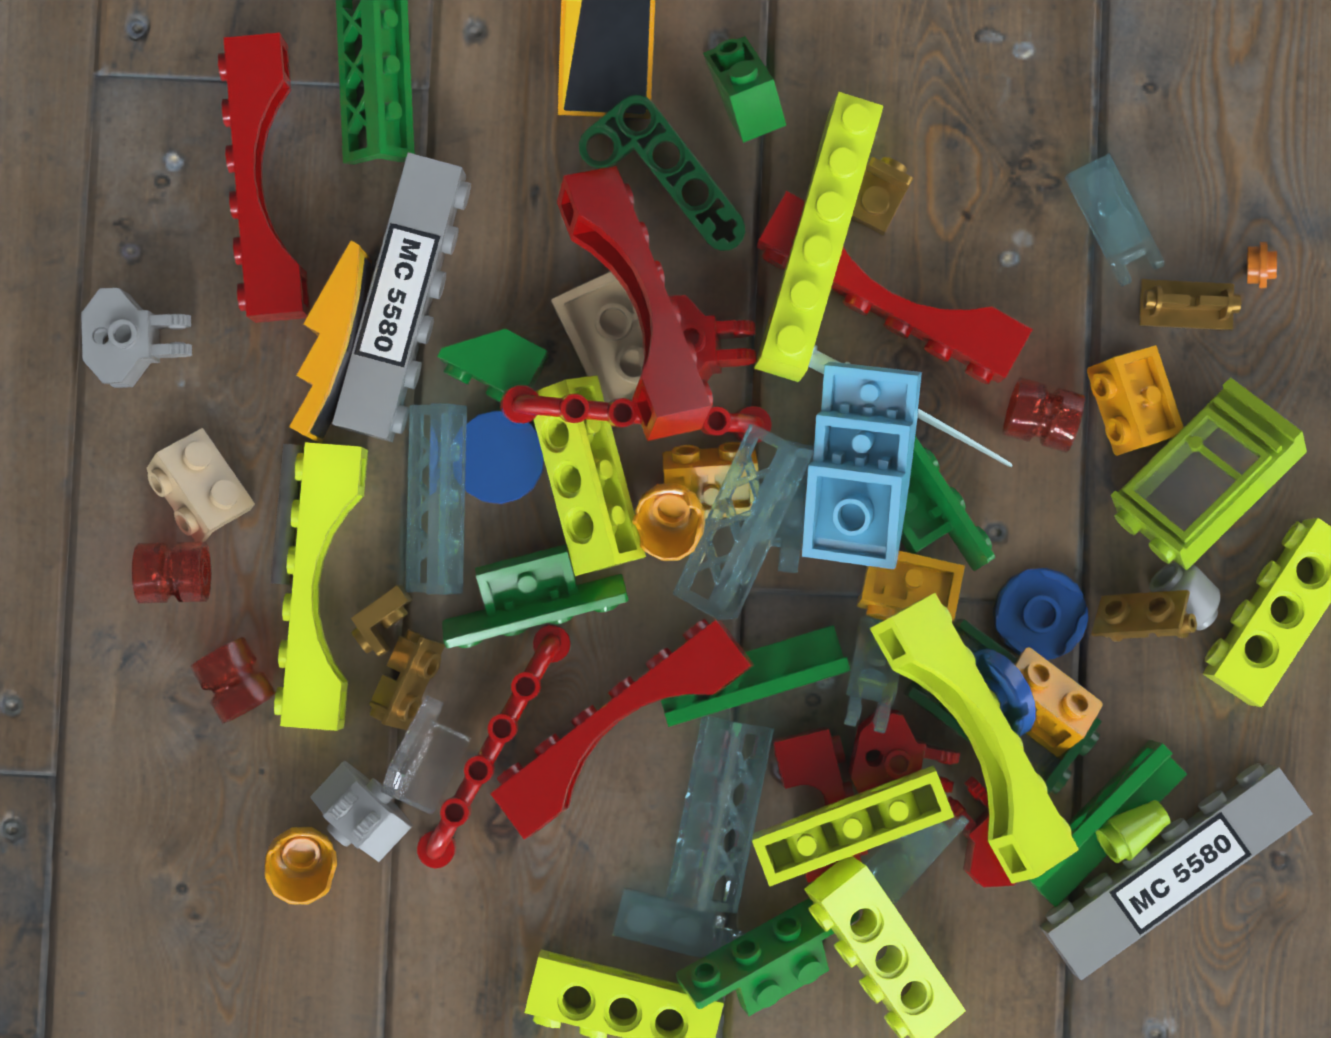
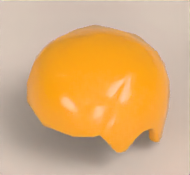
(669, 521)
(300, 865)

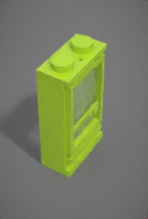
(1208, 475)

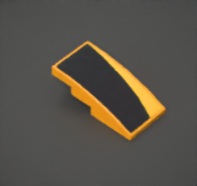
(605, 55)
(336, 323)

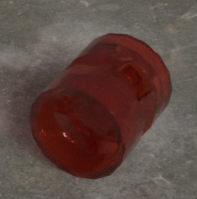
(1043, 414)
(171, 572)
(233, 680)

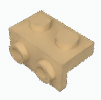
(198, 485)

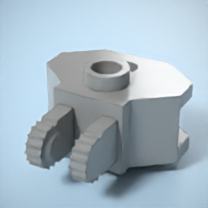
(131, 336)
(360, 812)

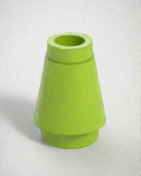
(1132, 830)

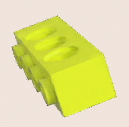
(588, 484)
(1280, 641)
(852, 825)
(605, 984)
(930, 1001)

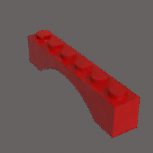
(257, 86)
(603, 222)
(977, 337)
(546, 785)

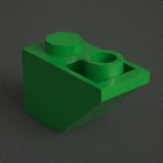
(745, 88)
(495, 360)

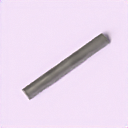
(284, 531)

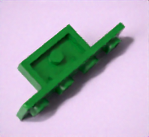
(937, 510)
(530, 593)
(762, 962)

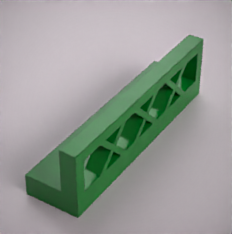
(386, 76)
(775, 670)
(1142, 779)

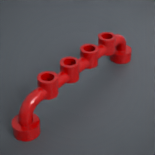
(523, 404)
(438, 845)

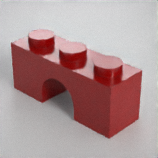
(813, 761)

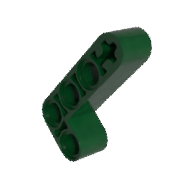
(672, 179)

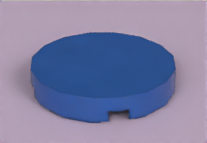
(501, 458)
(1040, 612)
(1009, 687)

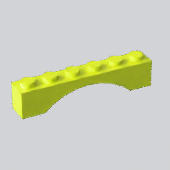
(819, 237)
(313, 683)
(1023, 820)

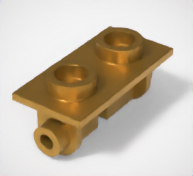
(1188, 304)
(1142, 614)
(400, 699)

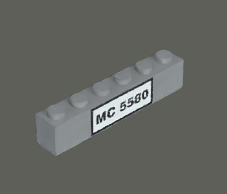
(401, 297)
(1174, 869)

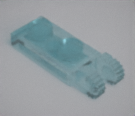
(870, 678)

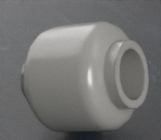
(1203, 595)

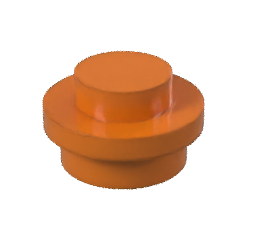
(1261, 264)

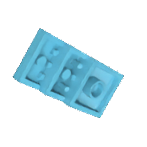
(861, 464)

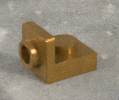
(881, 193)
(384, 610)

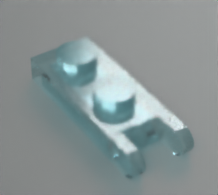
(1113, 216)
(906, 858)

